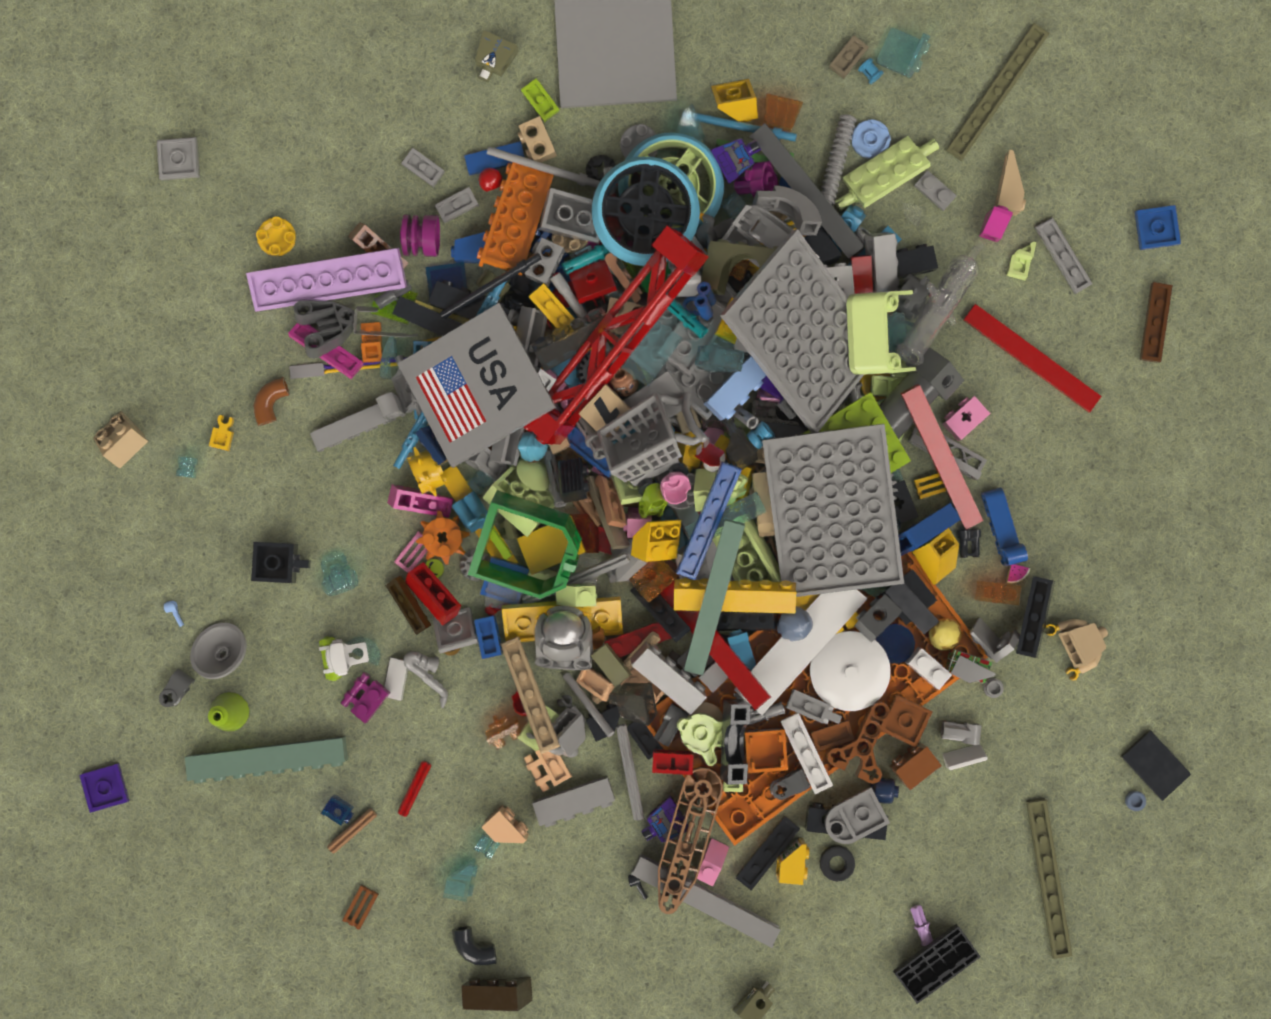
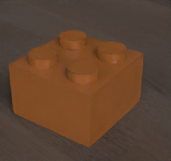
(914, 765)

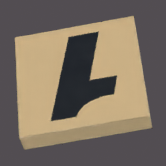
(604, 409)

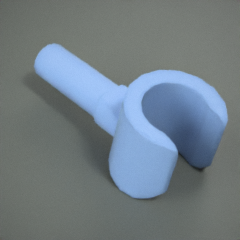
(171, 606)

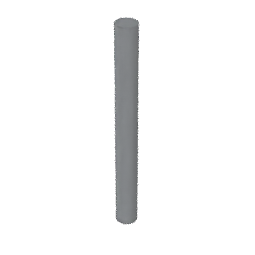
(588, 704)

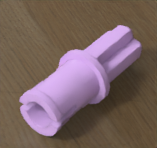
(921, 925)

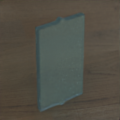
(652, 353)

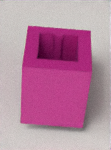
(995, 223)

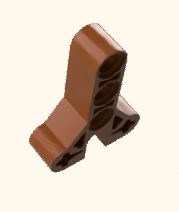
(867, 757)

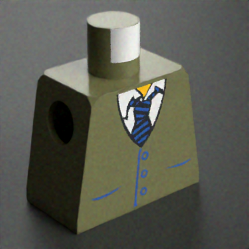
(494, 55)
(747, 1006)

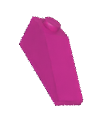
(413, 500)

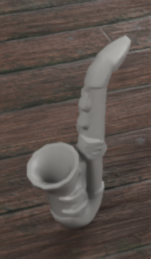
(419, 665)

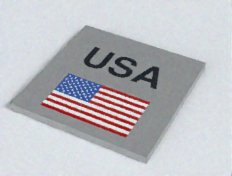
(476, 385)

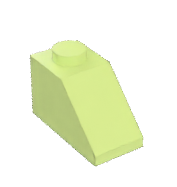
(702, 486)
(577, 595)

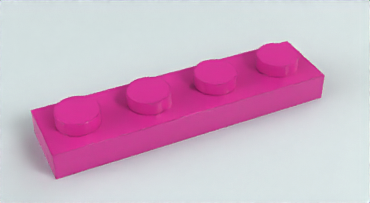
(337, 358)

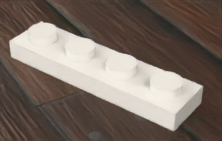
(806, 753)

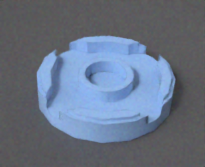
(868, 145)

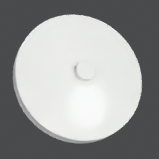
(850, 671)

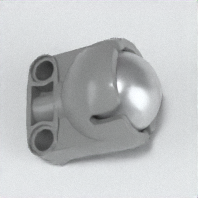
(563, 639)

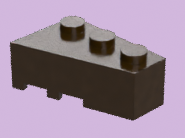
(496, 994)

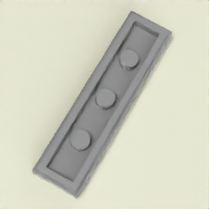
(1063, 255)

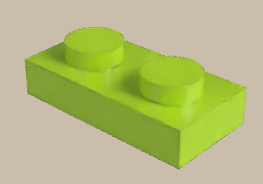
(540, 100)

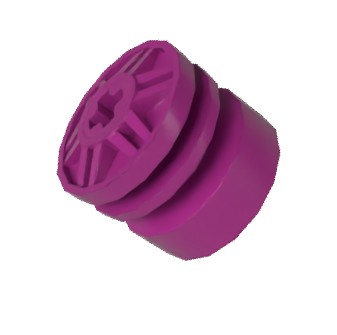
(419, 235)

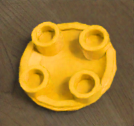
(276, 236)

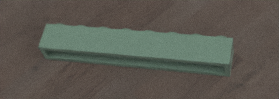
(266, 758)

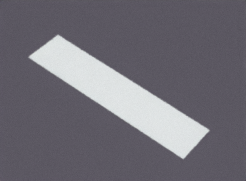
(790, 658)

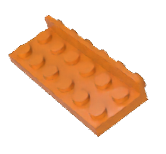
(515, 217)

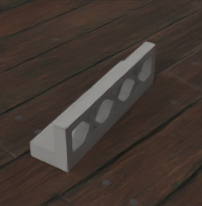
(963, 466)

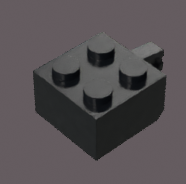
(276, 562)

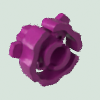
(760, 178)

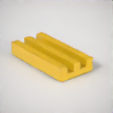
(919, 489)

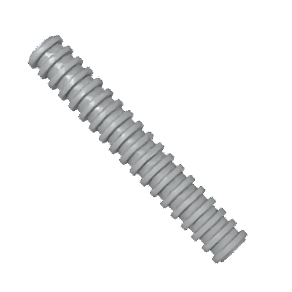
(838, 157)

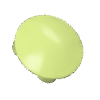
(532, 475)

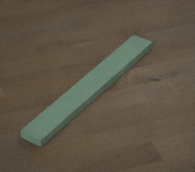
(714, 596)

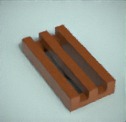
(352, 921)

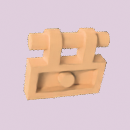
(554, 766)

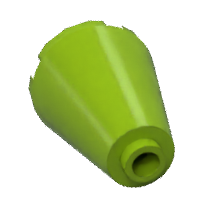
(228, 712)

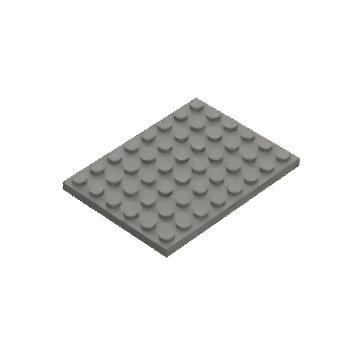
(797, 330)
(834, 510)

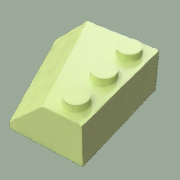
(511, 484)

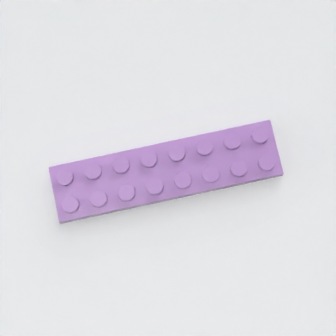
(327, 279)

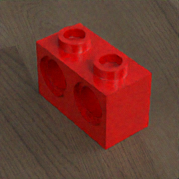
(673, 762)

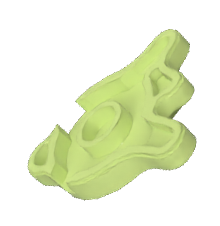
(701, 735)

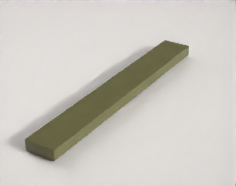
(997, 92)
(1049, 878)

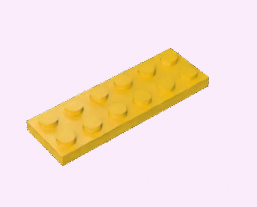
(522, 618)

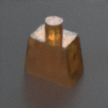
(781, 112)

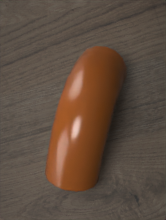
(266, 398)

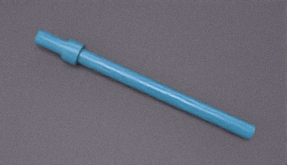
(743, 126)

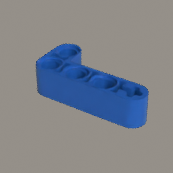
(1003, 527)

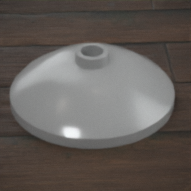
(212, 645)

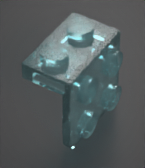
(903, 52)

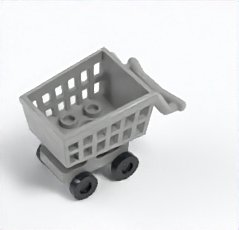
(650, 448)

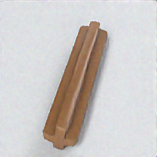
(352, 830)

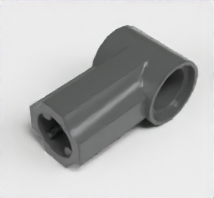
(669, 725)

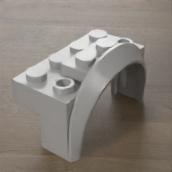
(769, 231)

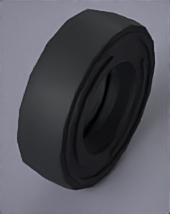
(848, 868)

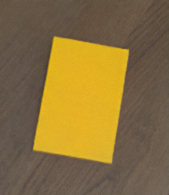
(544, 548)

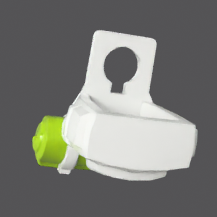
(336, 657)

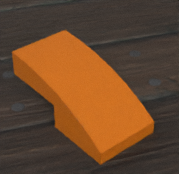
(371, 344)

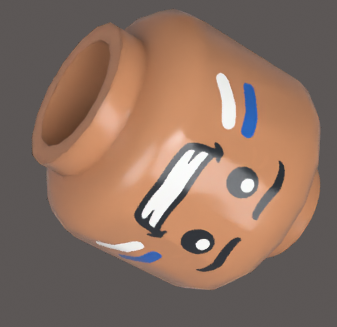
(623, 383)

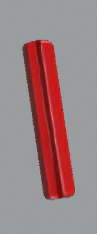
(414, 788)

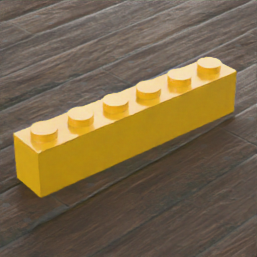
(740, 596)

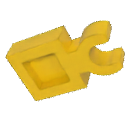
(222, 437)

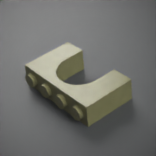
(725, 256)

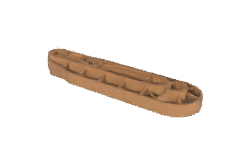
(683, 849)

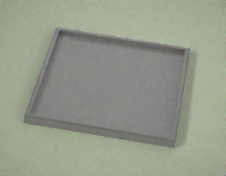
(615, 52)

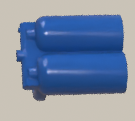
(703, 301)

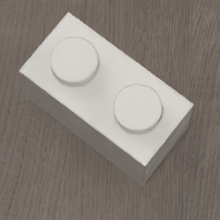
(928, 668)

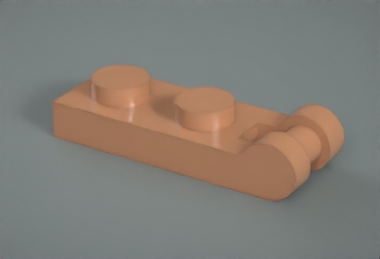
(623, 276)
(611, 504)

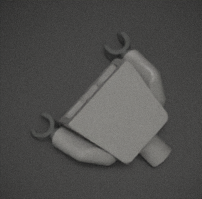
(568, 729)

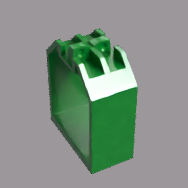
(516, 580)

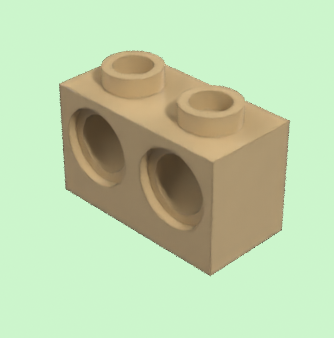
(541, 139)

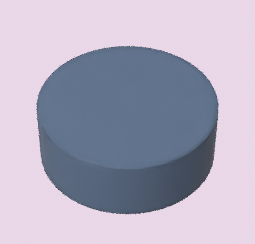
(1135, 800)

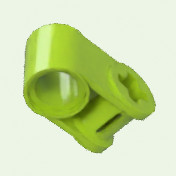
(652, 502)

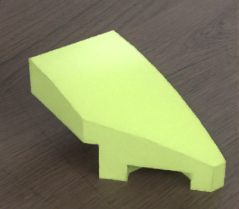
(1020, 262)

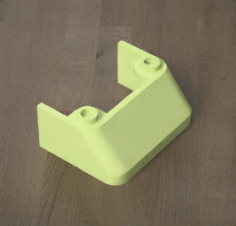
(869, 333)

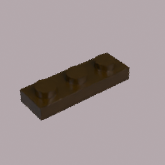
(408, 605)

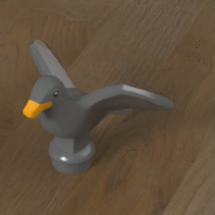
(707, 232)

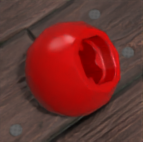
(490, 179)

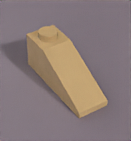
(1010, 188)

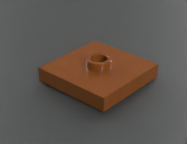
(906, 720)

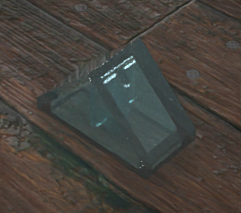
(691, 125)

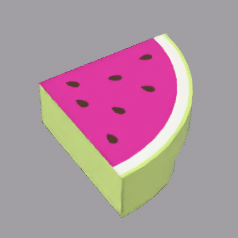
(1017, 573)

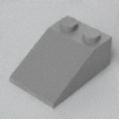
(568, 216)

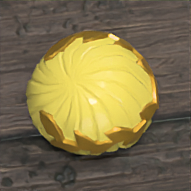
(945, 634)

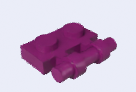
(369, 702)

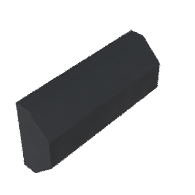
(936, 963)

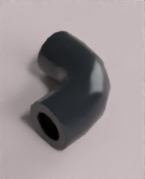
(472, 951)

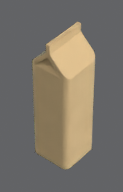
(764, 521)

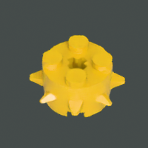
(426, 471)

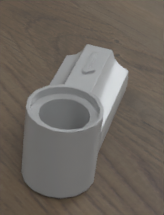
(961, 732)

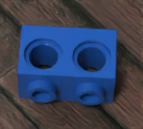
(488, 637)

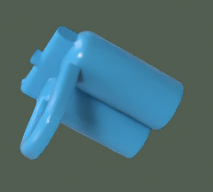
(471, 512)

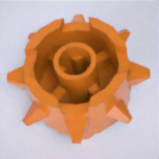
(431, 540)

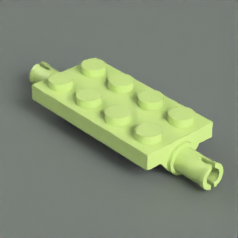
(886, 172)

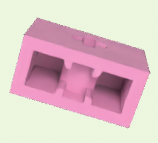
(976, 414)

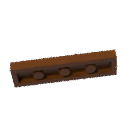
(1156, 322)

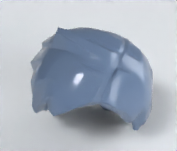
(795, 625)

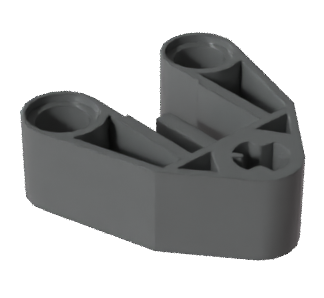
(333, 322)

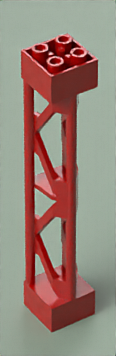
(688, 258)

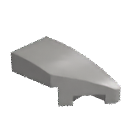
(970, 671)

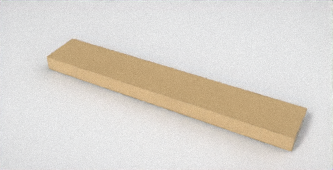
(530, 695)

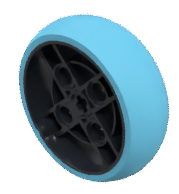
(607, 206)

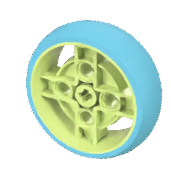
(695, 154)

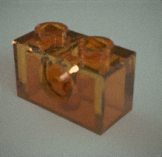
(653, 578)
(997, 593)

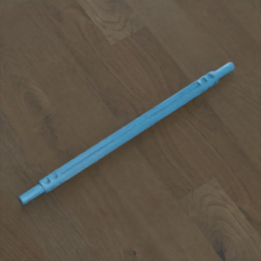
(412, 439)

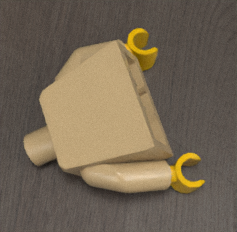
(1082, 642)

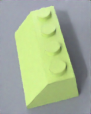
(754, 557)

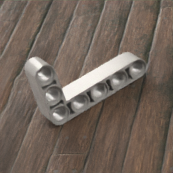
(385, 411)

